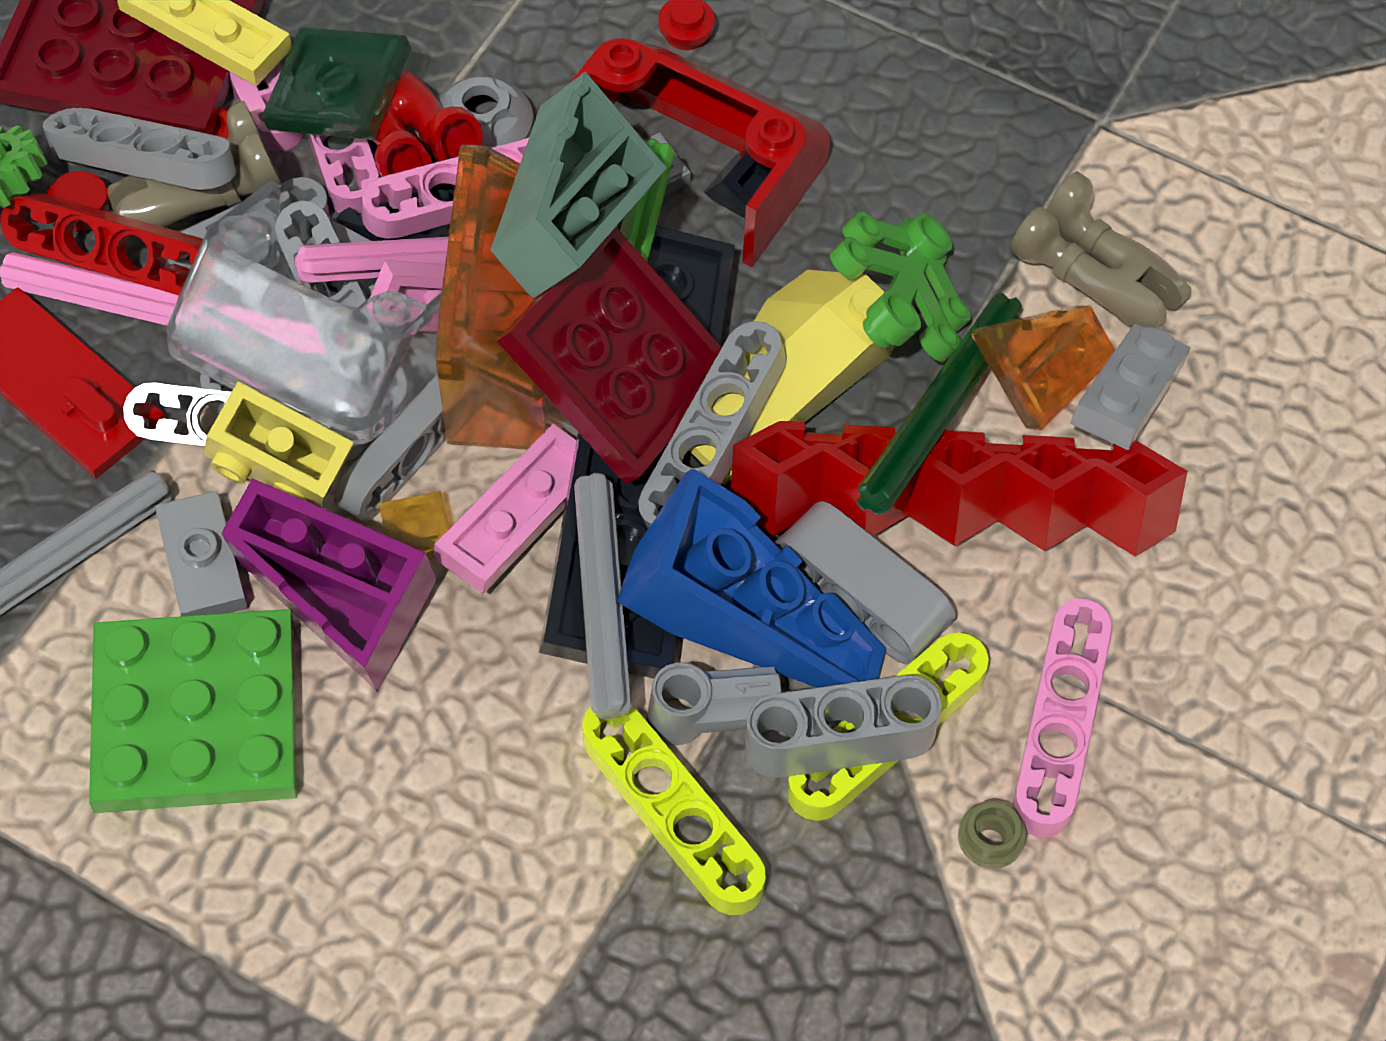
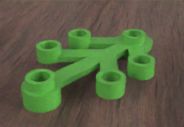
(922, 249)

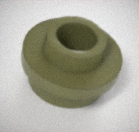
(994, 817)

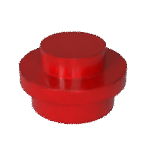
(686, 23)

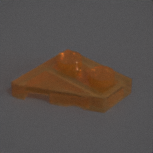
(1045, 359)

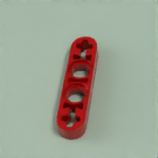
(111, 237)

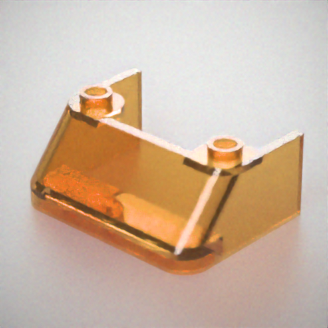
(480, 386)

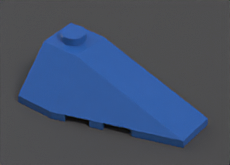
(728, 587)

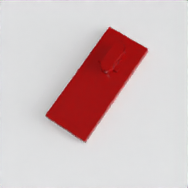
(65, 387)

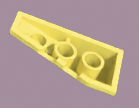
(823, 346)

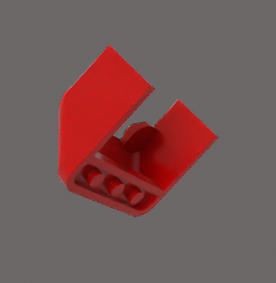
(726, 112)

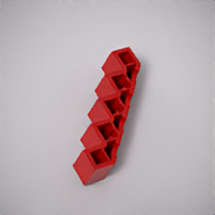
(964, 485)

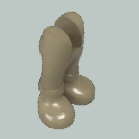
(167, 203)
(1099, 261)

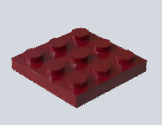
(614, 354)

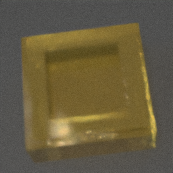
(415, 520)

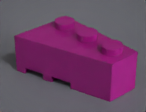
(333, 574)

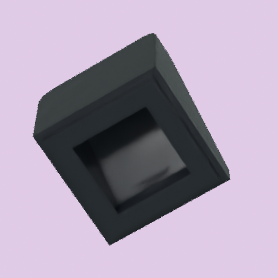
(737, 183)

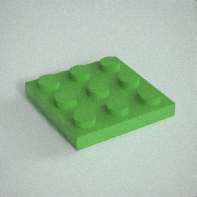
(193, 711)

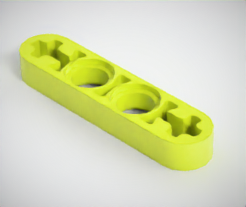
(955, 692)
(679, 800)

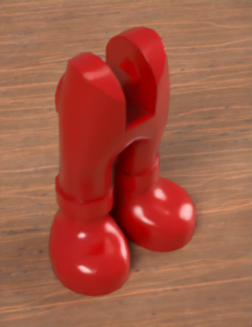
(439, 128)

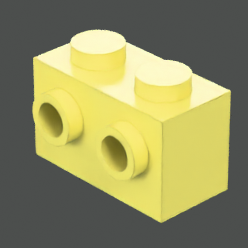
(275, 446)

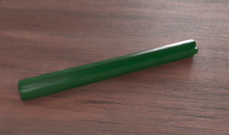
(931, 413)

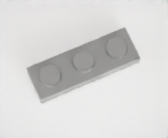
(1130, 385)

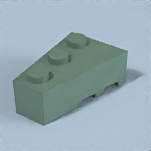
(571, 186)

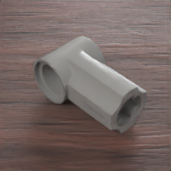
(717, 697)

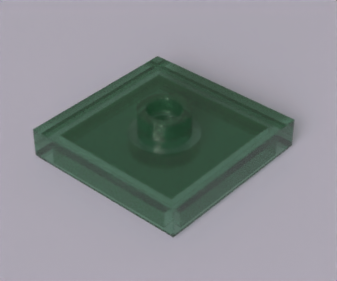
(337, 83)

